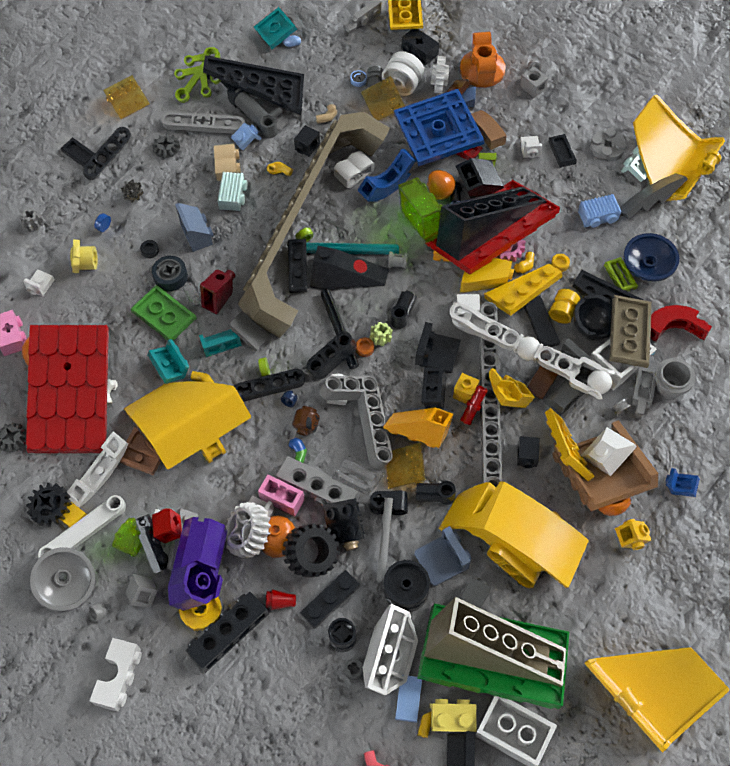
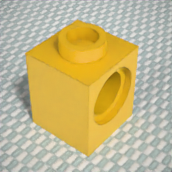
(465, 388)

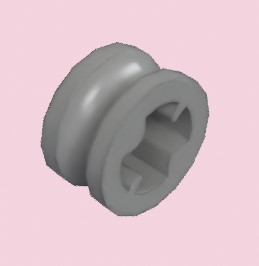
(621, 407)

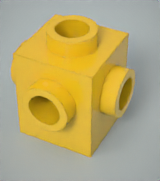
(633, 534)

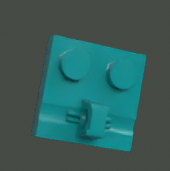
(275, 28)

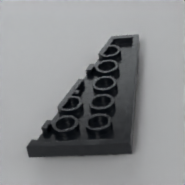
(268, 83)

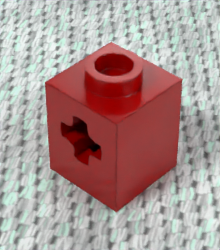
(166, 525)

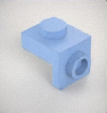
(245, 135)

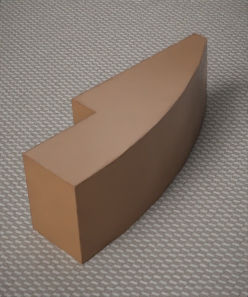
(490, 129)

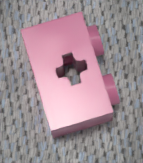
(10, 333)
(282, 495)

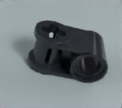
(399, 505)

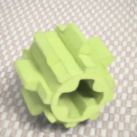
(380, 334)

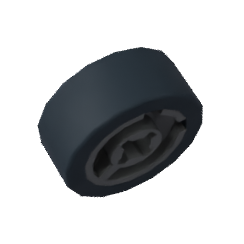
(168, 281)

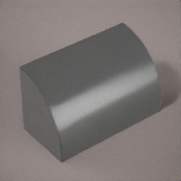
(564, 396)

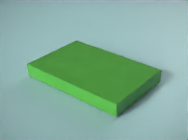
(163, 313)

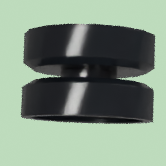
(406, 573)

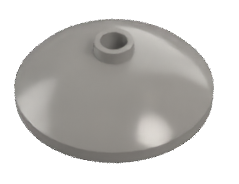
(66, 593)

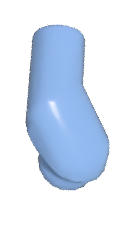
(292, 41)

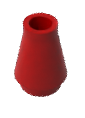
(278, 599)

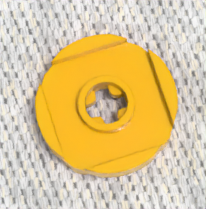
(200, 621)

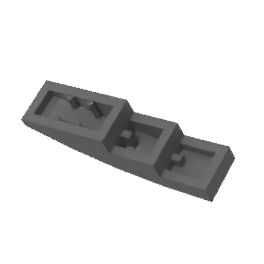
(656, 192)

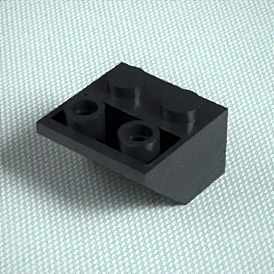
(479, 177)

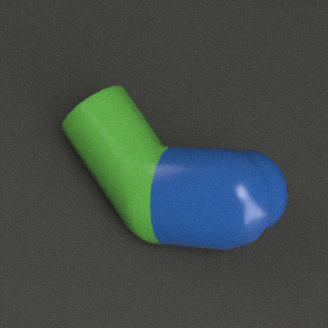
(299, 448)

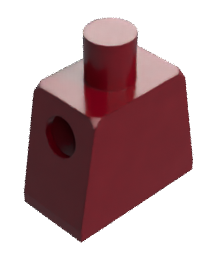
(216, 290)

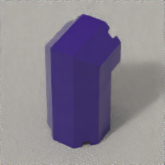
(197, 564)

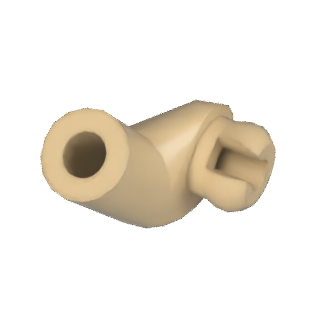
(328, 116)

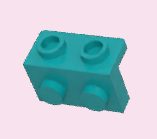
(169, 362)

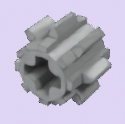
(31, 219)

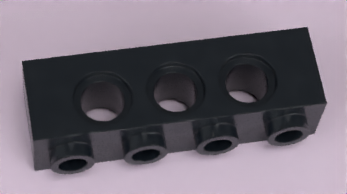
(224, 643)

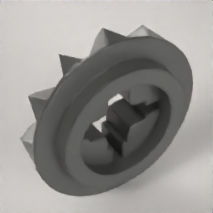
(171, 149)
(19, 437)

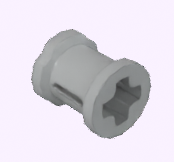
(397, 260)

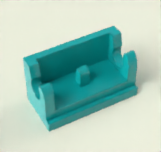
(220, 342)

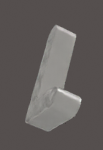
(367, 393)

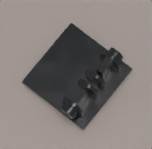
(344, 520)

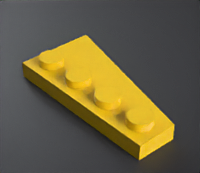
(520, 291)
(566, 444)

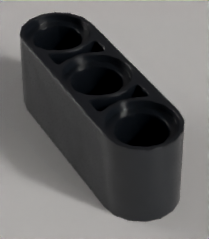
(328, 364)

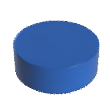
(102, 222)

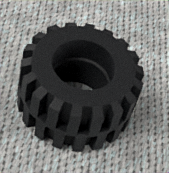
(326, 550)

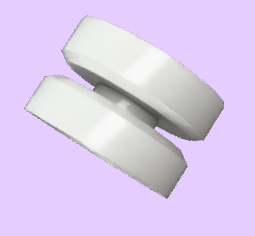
(405, 71)

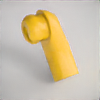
(425, 725)

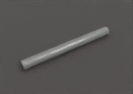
(384, 539)

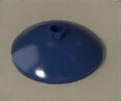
(654, 250)

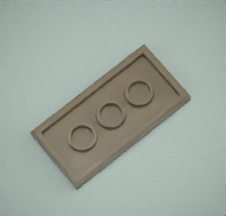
(630, 331)

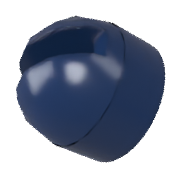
(289, 399)

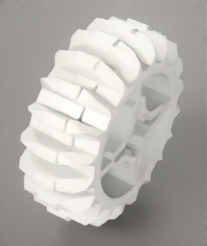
(247, 530)

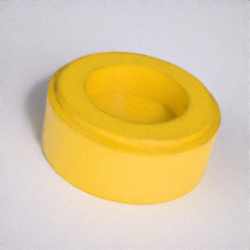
(560, 262)

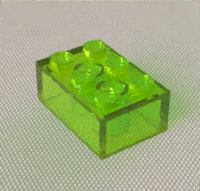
(420, 208)

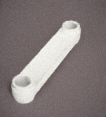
(87, 525)

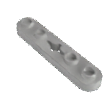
(193, 122)

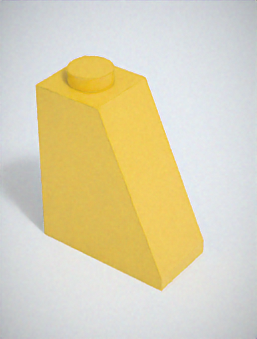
(488, 277)

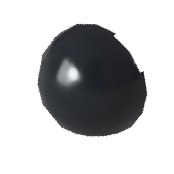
(593, 317)

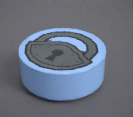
(358, 78)

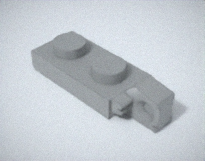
(361, 17)
(643, 391)

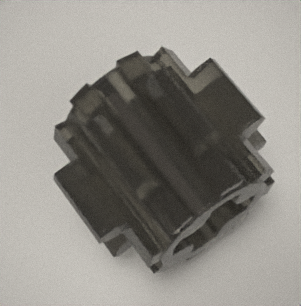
(128, 194)

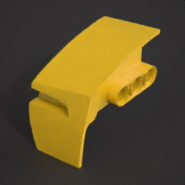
(520, 532)

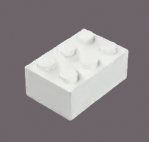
(516, 731)

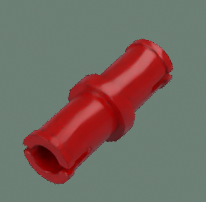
(473, 405)

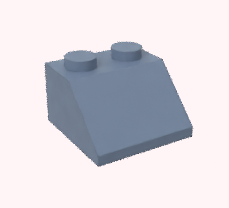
(194, 226)

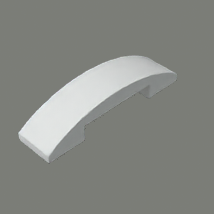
(99, 471)

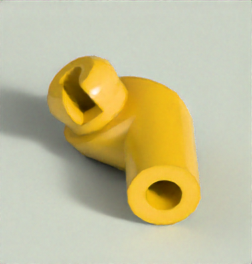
(279, 167)
(526, 265)
(201, 377)

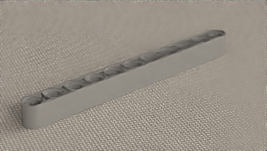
(490, 406)

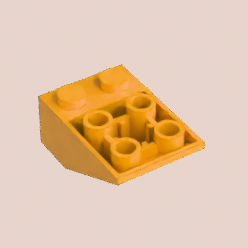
(421, 425)

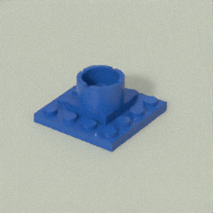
(438, 127)

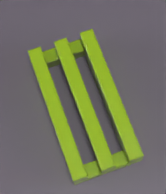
(612, 263)

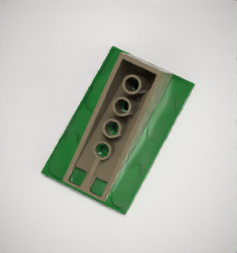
(494, 655)

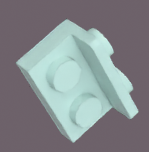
(635, 165)

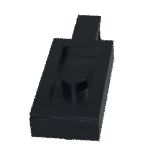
(157, 557)

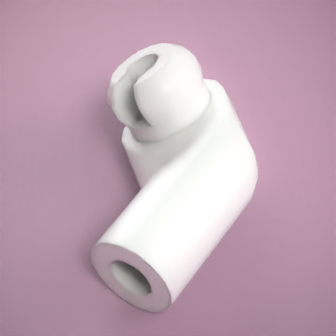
(112, 385)

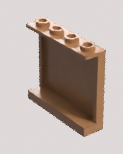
(630, 478)

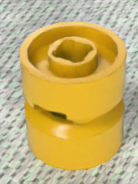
(564, 306)

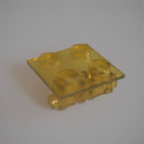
(126, 97)
(383, 98)
(406, 466)

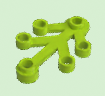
(197, 73)

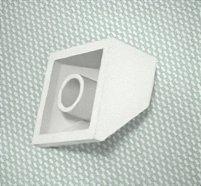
(608, 451)

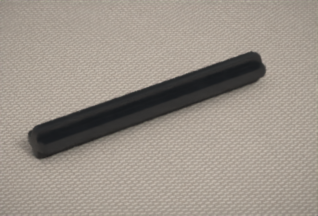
(337, 323)

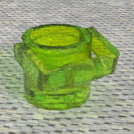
(127, 538)

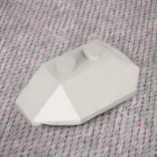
(390, 651)

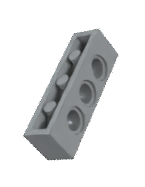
(293, 468)

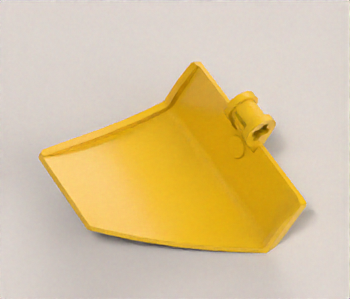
(672, 147)
(188, 418)
(660, 689)

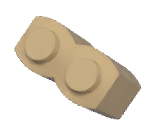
(226, 159)

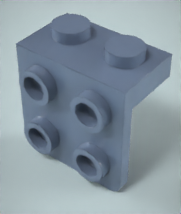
(444, 557)

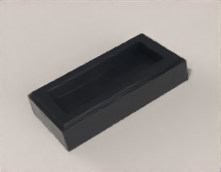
(562, 150)
(77, 151)

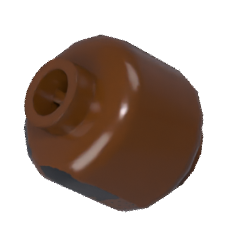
(306, 420)

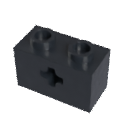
(420, 45)

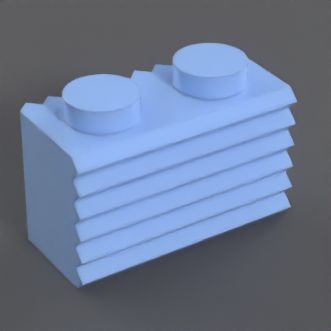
(599, 211)

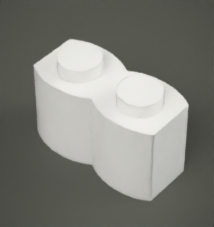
(353, 169)

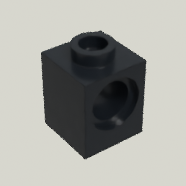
(307, 141)
(528, 452)

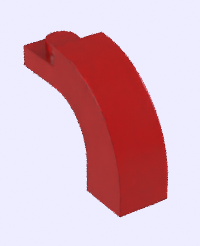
(678, 317)

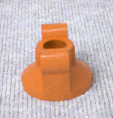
(482, 64)

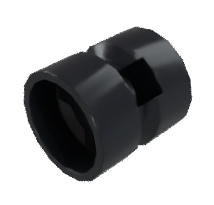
(342, 635)

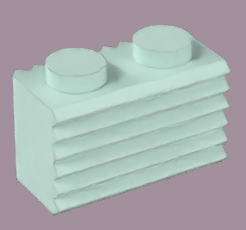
(231, 191)

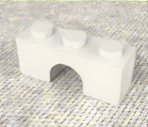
(112, 693)

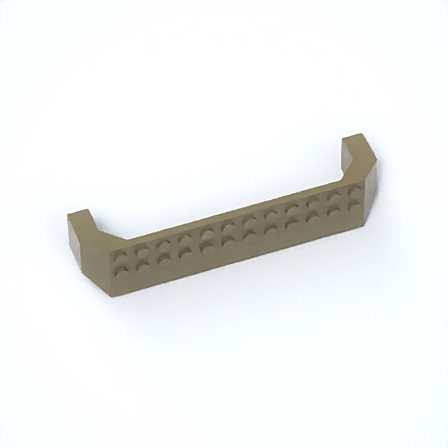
(258, 297)

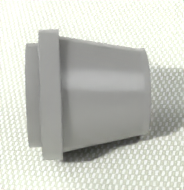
(674, 378)

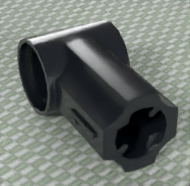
(403, 309)
(433, 492)

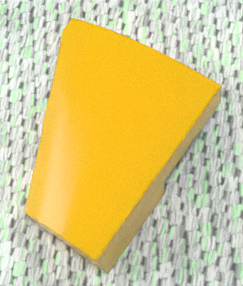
(510, 391)

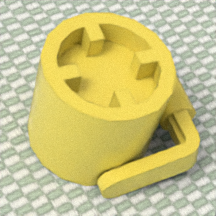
(83, 257)

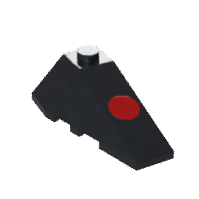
(342, 270)

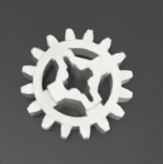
(440, 74)

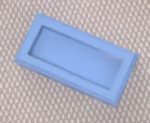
(409, 700)

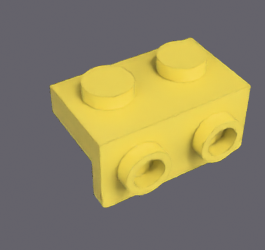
(453, 717)

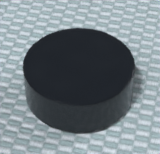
(149, 249)

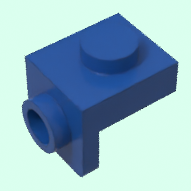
(682, 483)

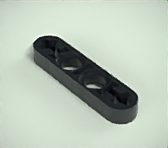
(104, 151)
(268, 381)

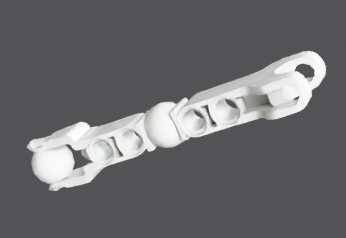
(530, 349)

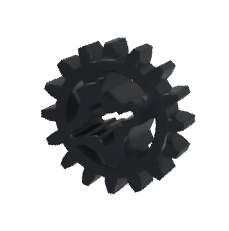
(43, 513)

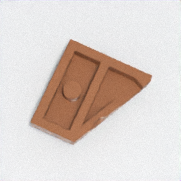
(140, 454)

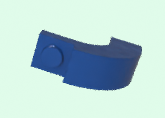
(380, 186)

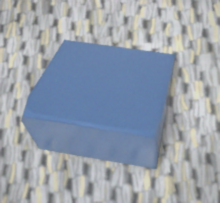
(469, 96)

